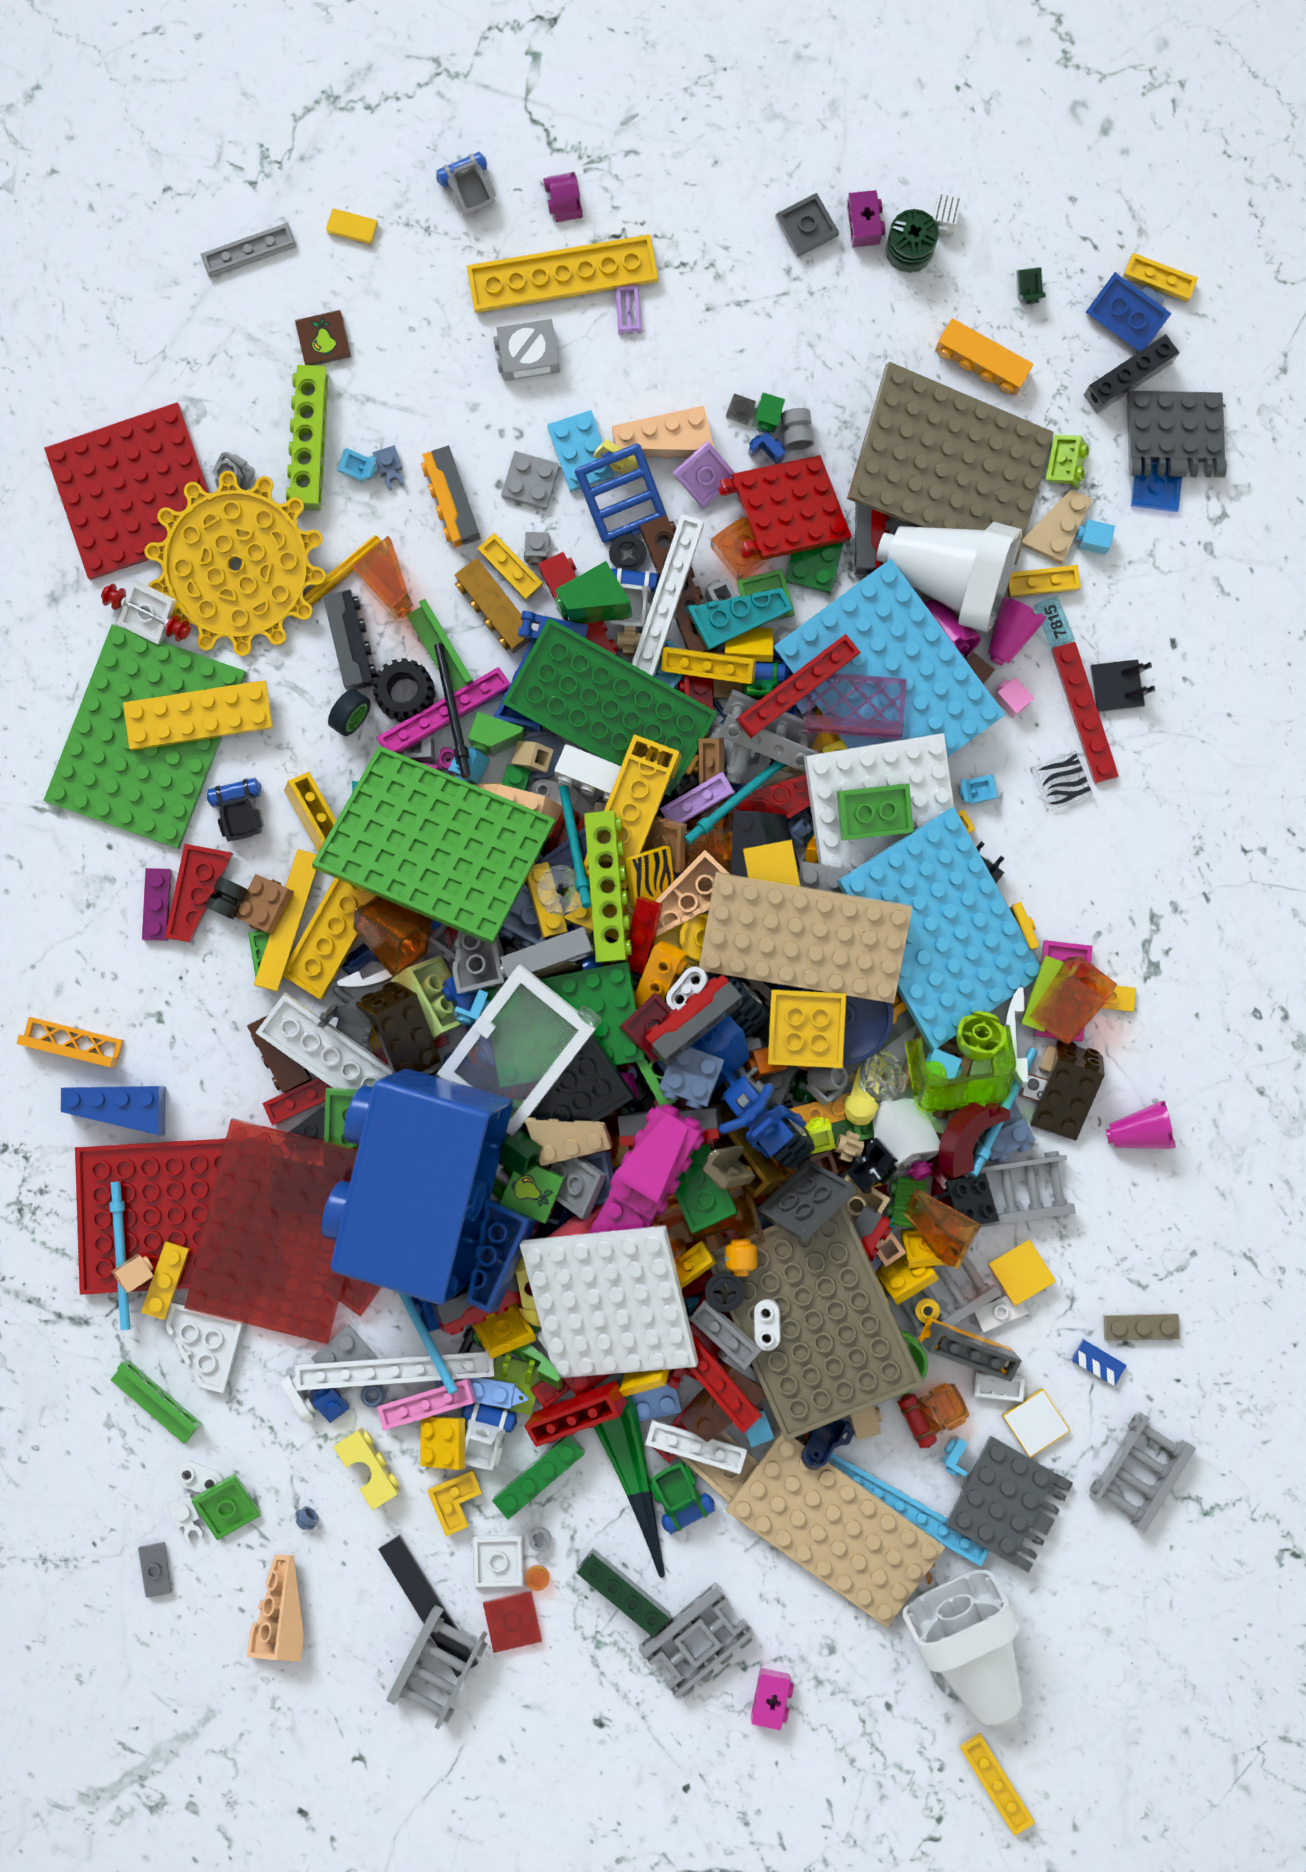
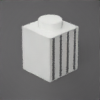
(946, 213)

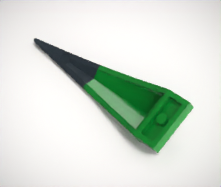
(626, 1452)

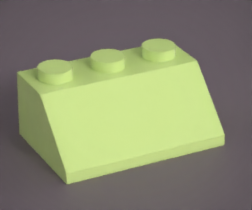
(427, 981)

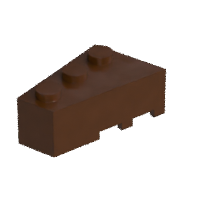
(286, 1071)
(707, 1418)

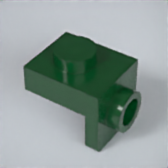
(1030, 285)

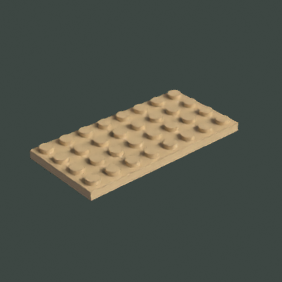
(805, 937)
(835, 1529)

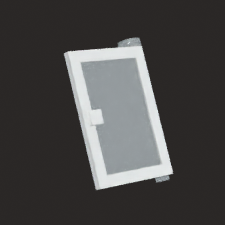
(521, 1044)

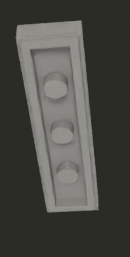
(248, 250)

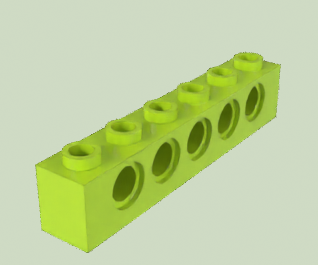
(308, 378)
(594, 825)

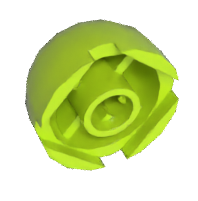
(980, 1036)

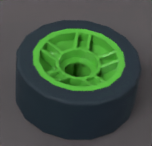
(349, 712)

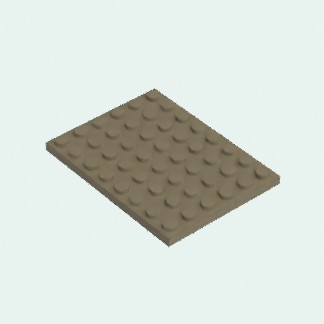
(947, 457)
(836, 1326)

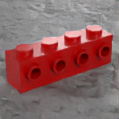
(576, 1414)

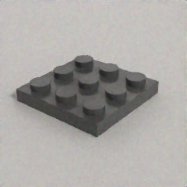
(806, 1200)

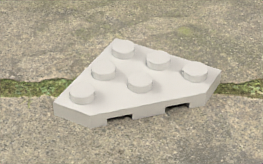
(205, 1344)

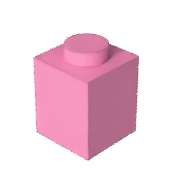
(1013, 696)

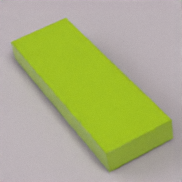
(1046, 974)

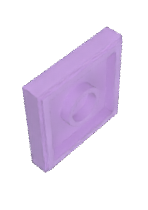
(703, 473)

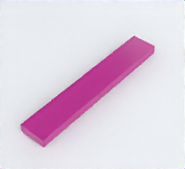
(436, 716)

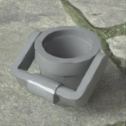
(236, 466)
(826, 1079)

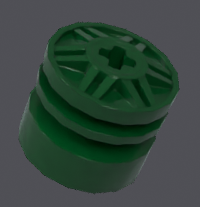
(905, 250)

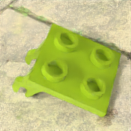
(521, 1373)

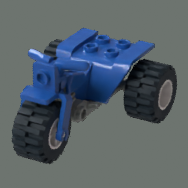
(772, 1129)

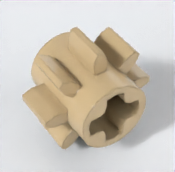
(628, 640)
(849, 1146)

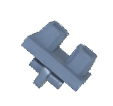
(800, 826)

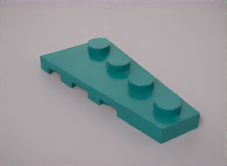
(727, 619)

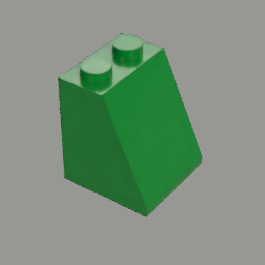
(593, 597)

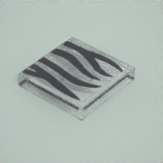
(1061, 781)

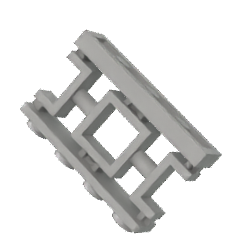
(682, 1623)

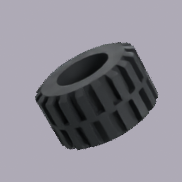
(395, 673)

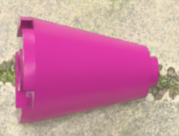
(1012, 630)
(963, 637)
(1143, 1129)

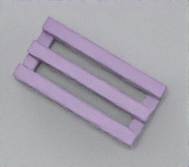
(629, 328)

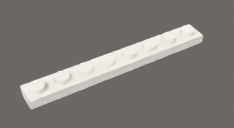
(668, 594)
(391, 1370)

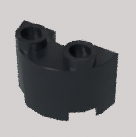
(874, 1167)

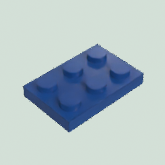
(1128, 312)

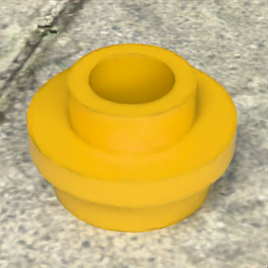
(924, 1303)

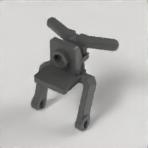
(350, 1019)

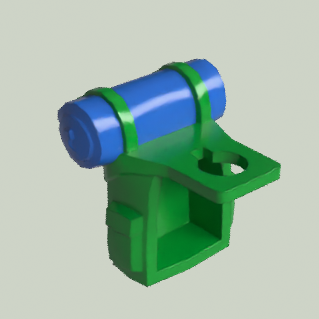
(767, 678)
(680, 1498)

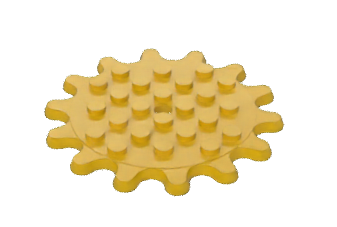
(230, 526)

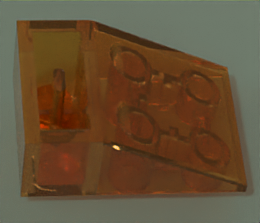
(1073, 998)

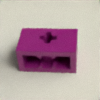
(864, 231)

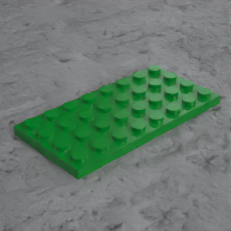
(604, 700)

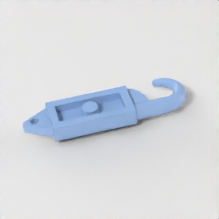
(494, 1392)

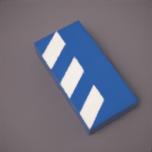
(1098, 1362)

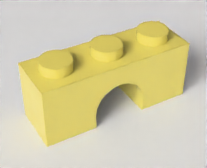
(359, 1448)

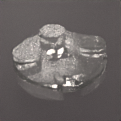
(547, 885)
(872, 1082)

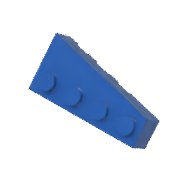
(129, 1107)
(497, 1254)

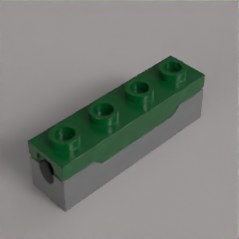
(623, 1592)

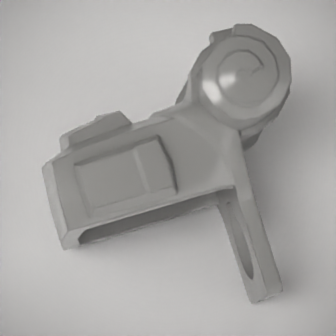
(735, 757)

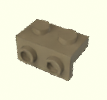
(727, 1169)

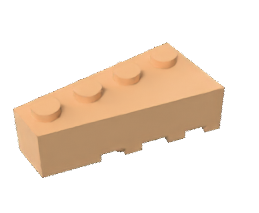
(666, 434)

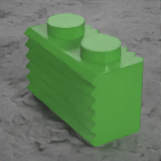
(901, 1189)

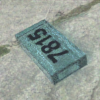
(1056, 624)

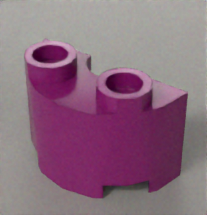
(564, 196)

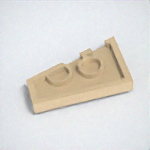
(1059, 526)
(567, 1139)

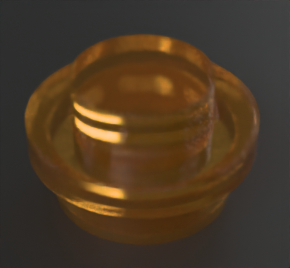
(537, 1577)

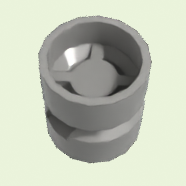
(797, 430)

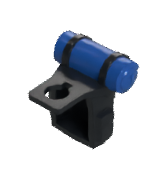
(237, 808)

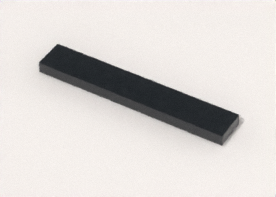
(421, 1594)

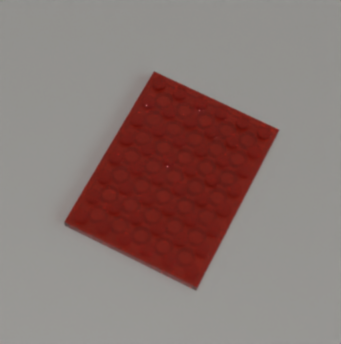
(263, 1235)

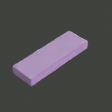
(699, 799)

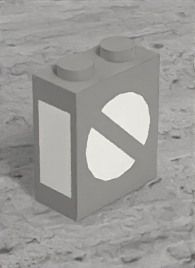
(527, 350)

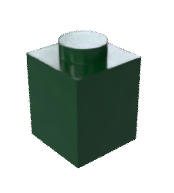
(520, 1153)

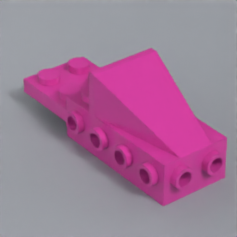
(650, 1170)

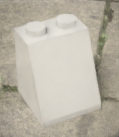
(905, 1133)

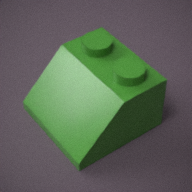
(493, 734)

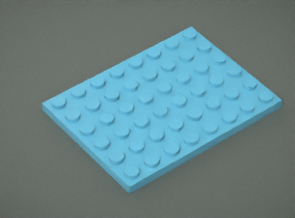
(896, 641)
(961, 936)

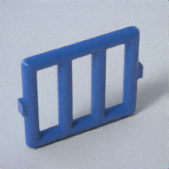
(590, 493)

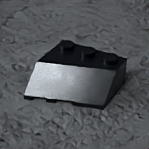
(754, 830)

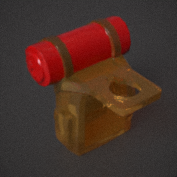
(933, 1413)

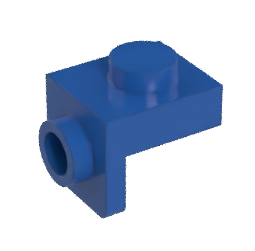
(771, 447)
(329, 1403)

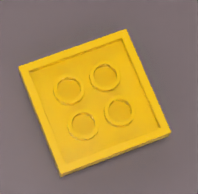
(806, 1028)

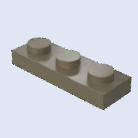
(1141, 1327)

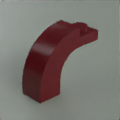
(961, 1134)

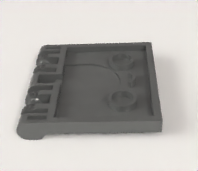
(1176, 430)
(1004, 1501)

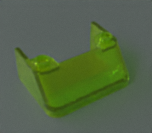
(937, 1093)

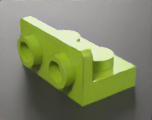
(1067, 460)

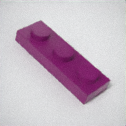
(156, 904)

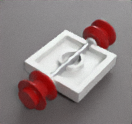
(146, 612)

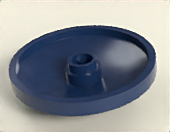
(866, 1027)

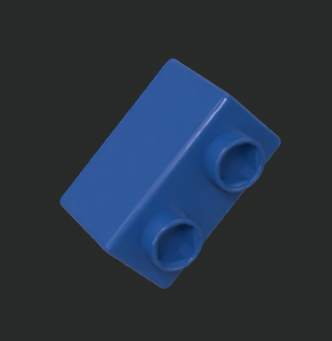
(416, 1183)

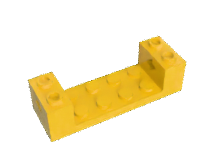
(638, 796)

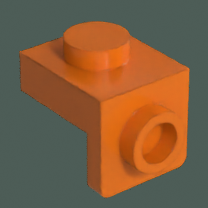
(759, 1059)

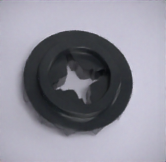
(625, 543)
(716, 1298)

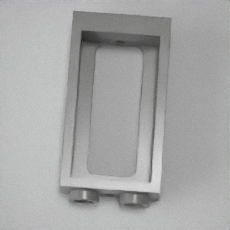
(567, 947)

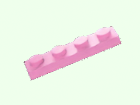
(425, 1405)

